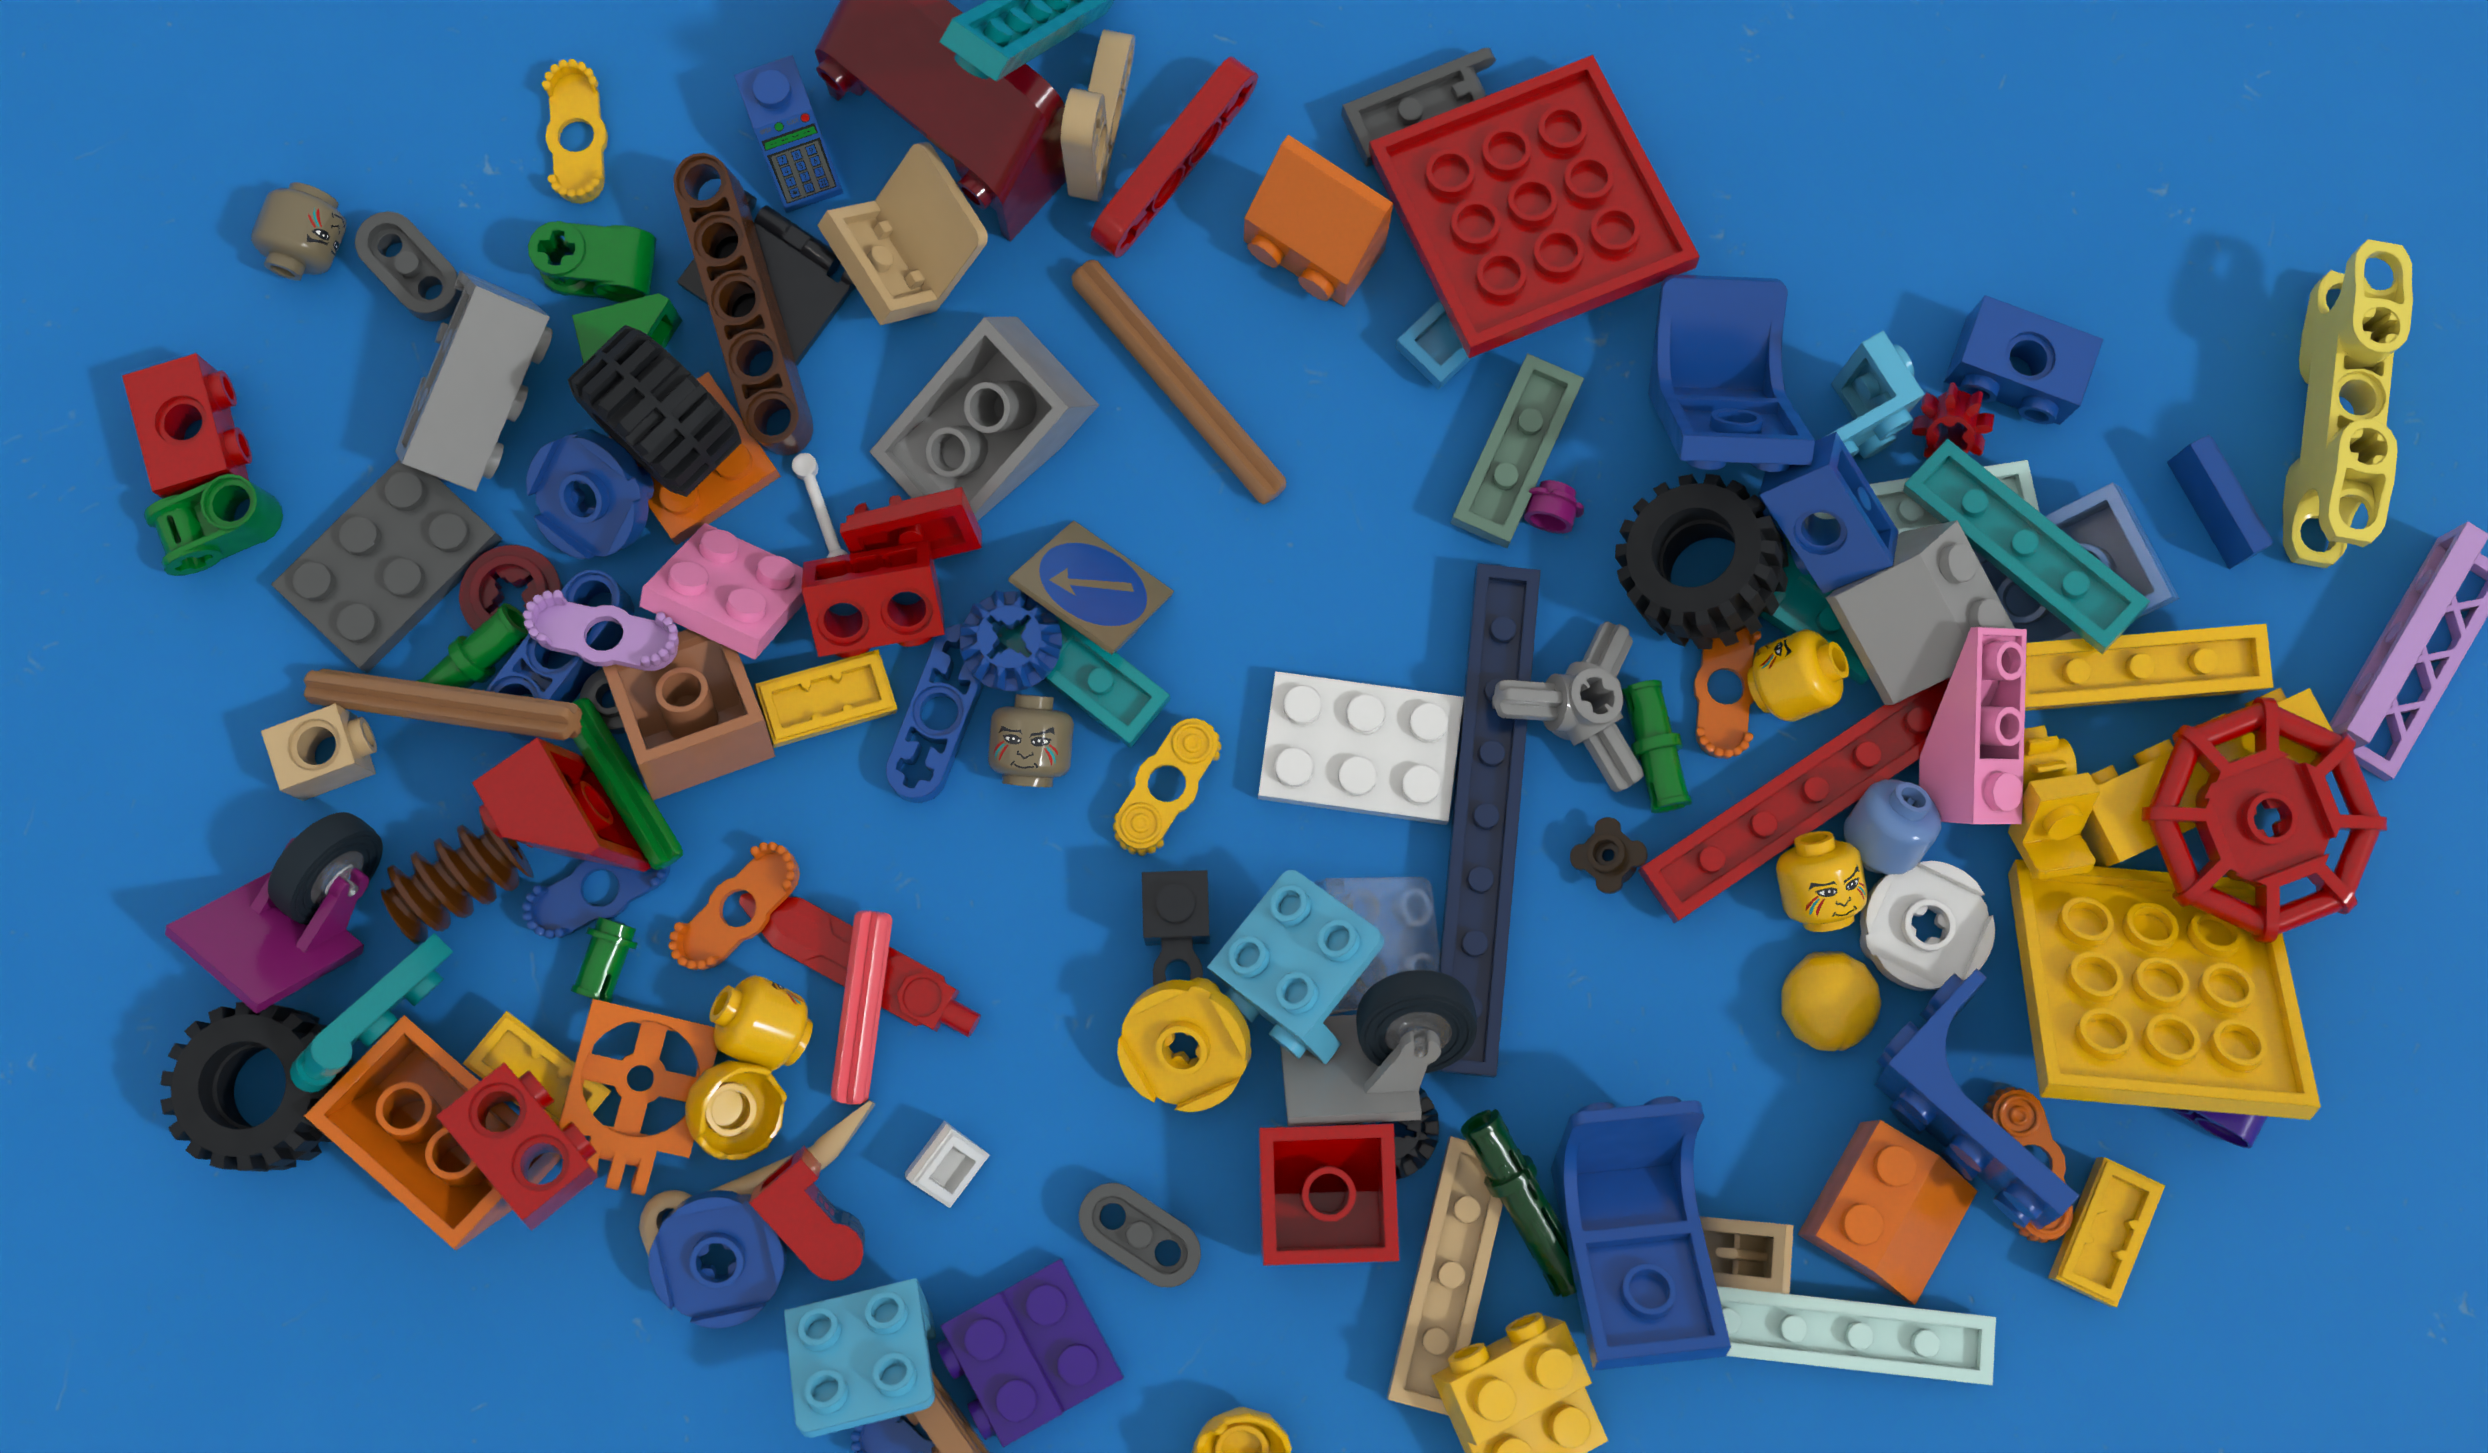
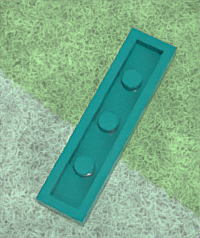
(2026, 546)

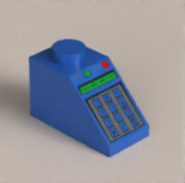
(788, 133)

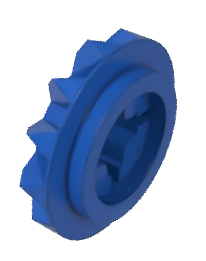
(1010, 669)

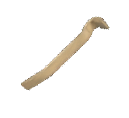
(825, 1150)

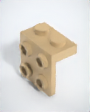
(908, 242)

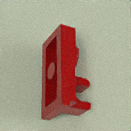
(939, 517)

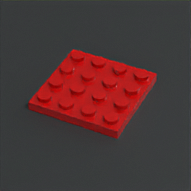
(1532, 206)

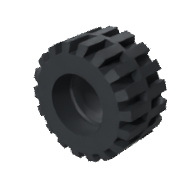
(655, 410)
(1680, 519)
(206, 1081)

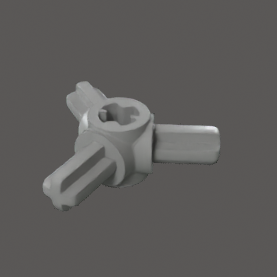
(1582, 705)

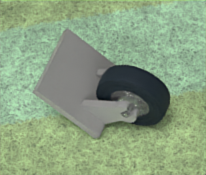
(1400, 1032)

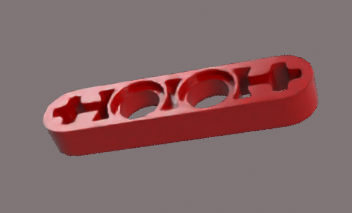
(1174, 157)

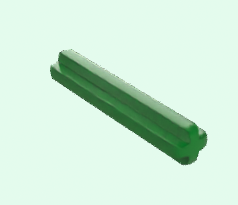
(625, 789)

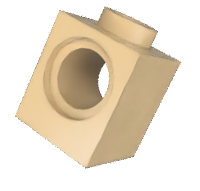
(294, 745)

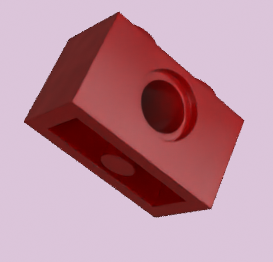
(165, 404)

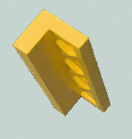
(2148, 667)

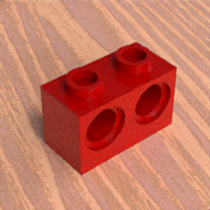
(869, 583)
(507, 1154)

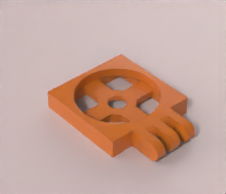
(623, 1141)

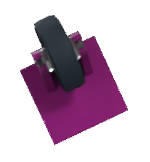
(289, 921)

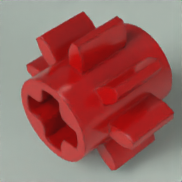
(1945, 419)

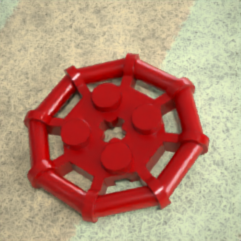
(2228, 828)

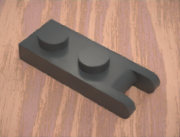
(1415, 99)

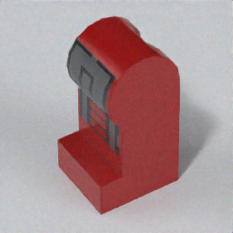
(801, 1215)

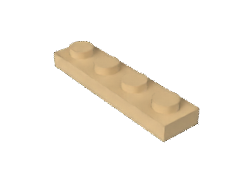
(1447, 1278)

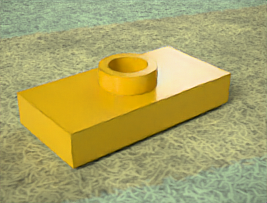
(825, 698)
(526, 1050)
(2106, 1231)

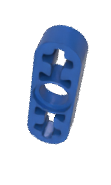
(908, 751)

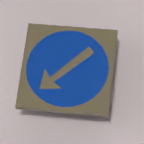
(1091, 587)

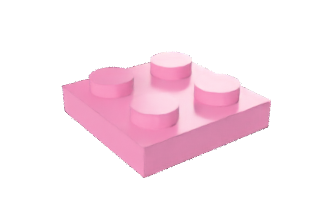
(726, 590)

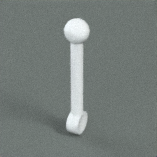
(806, 469)

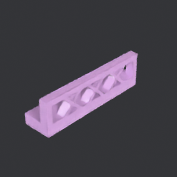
(2404, 646)

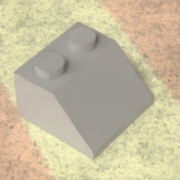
(1918, 612)

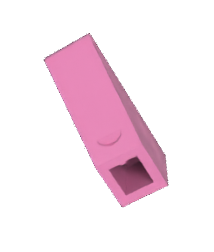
(1977, 737)

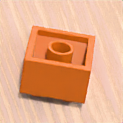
(1317, 223)
(1889, 1209)

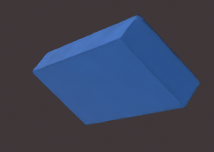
(2220, 501)

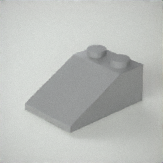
(985, 418)

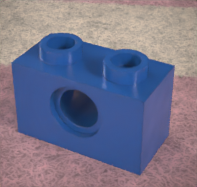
(2056, 353)
(1838, 549)

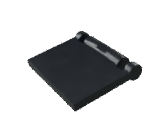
(799, 275)

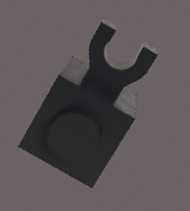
(1175, 918)

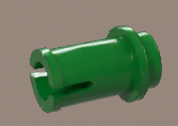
(604, 959)

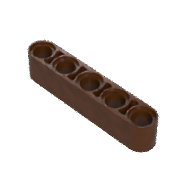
(726, 281)

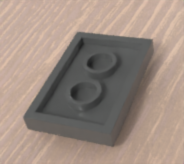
(386, 563)

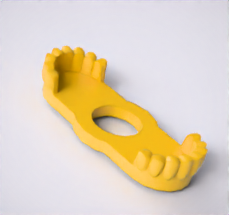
(573, 99)
(1142, 817)

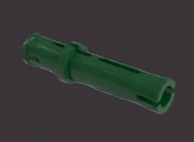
(1514, 1182)

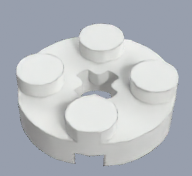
(1961, 914)

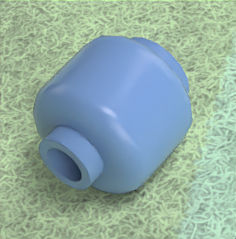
(1892, 827)

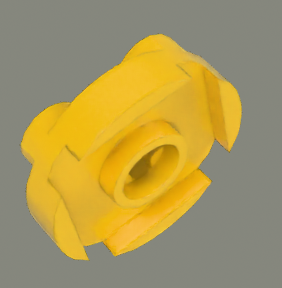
(1199, 1012)

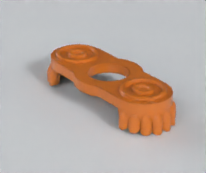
(1724, 727)
(708, 937)
(2026, 1122)

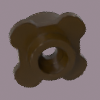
(1613, 873)

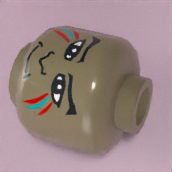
(298, 231)
(1030, 742)

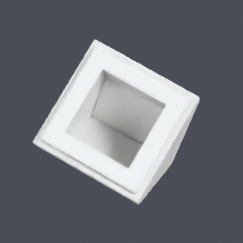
(946, 1164)

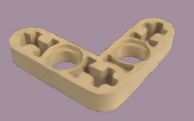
(1094, 117)

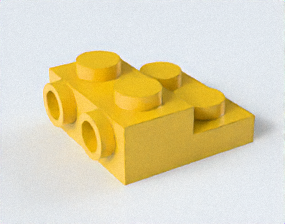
(1521, 1392)

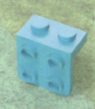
(1878, 393)
(1296, 962)
(860, 1358)

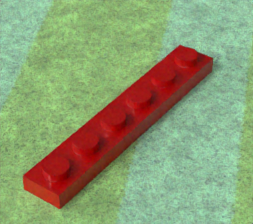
(1792, 804)

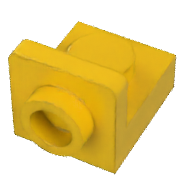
(2053, 824)

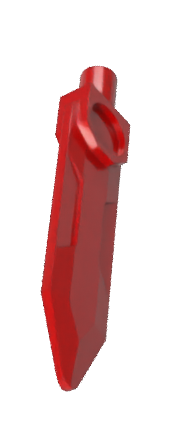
(824, 946)

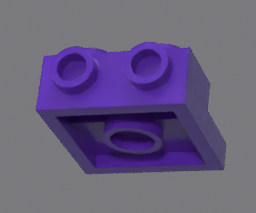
(1028, 1354)

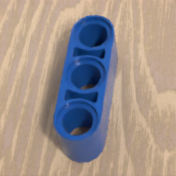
(528, 666)

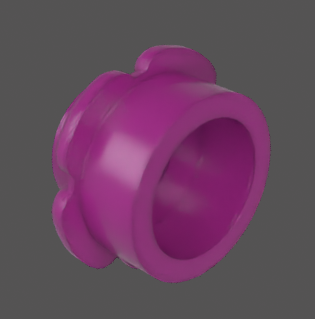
(1553, 507)

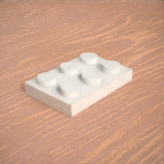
(1361, 748)

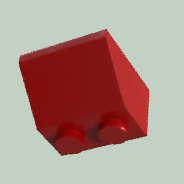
(557, 805)
(1328, 1194)

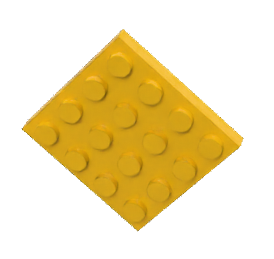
(2157, 998)

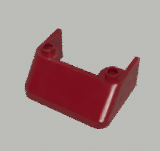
(995, 131)

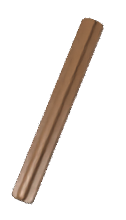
(1178, 382)
(444, 704)

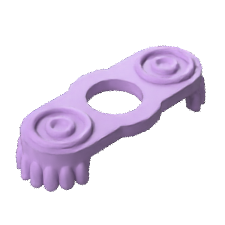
(565, 624)

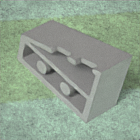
(474, 383)

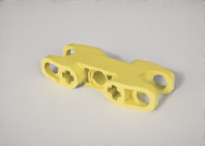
(2344, 454)

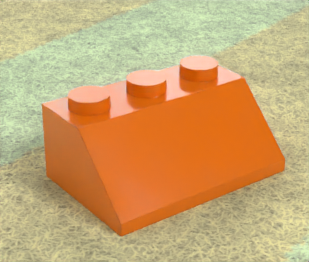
(389, 1126)

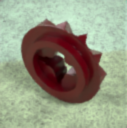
(515, 565)

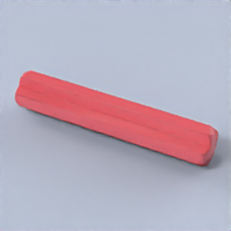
(861, 1007)

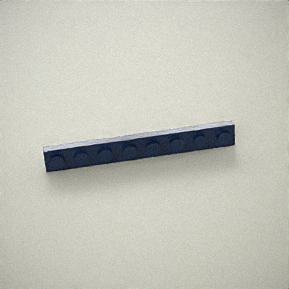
(1487, 804)

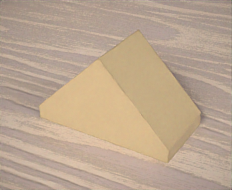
(1749, 1254)

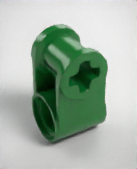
(605, 261)
(201, 525)

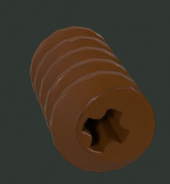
(452, 881)

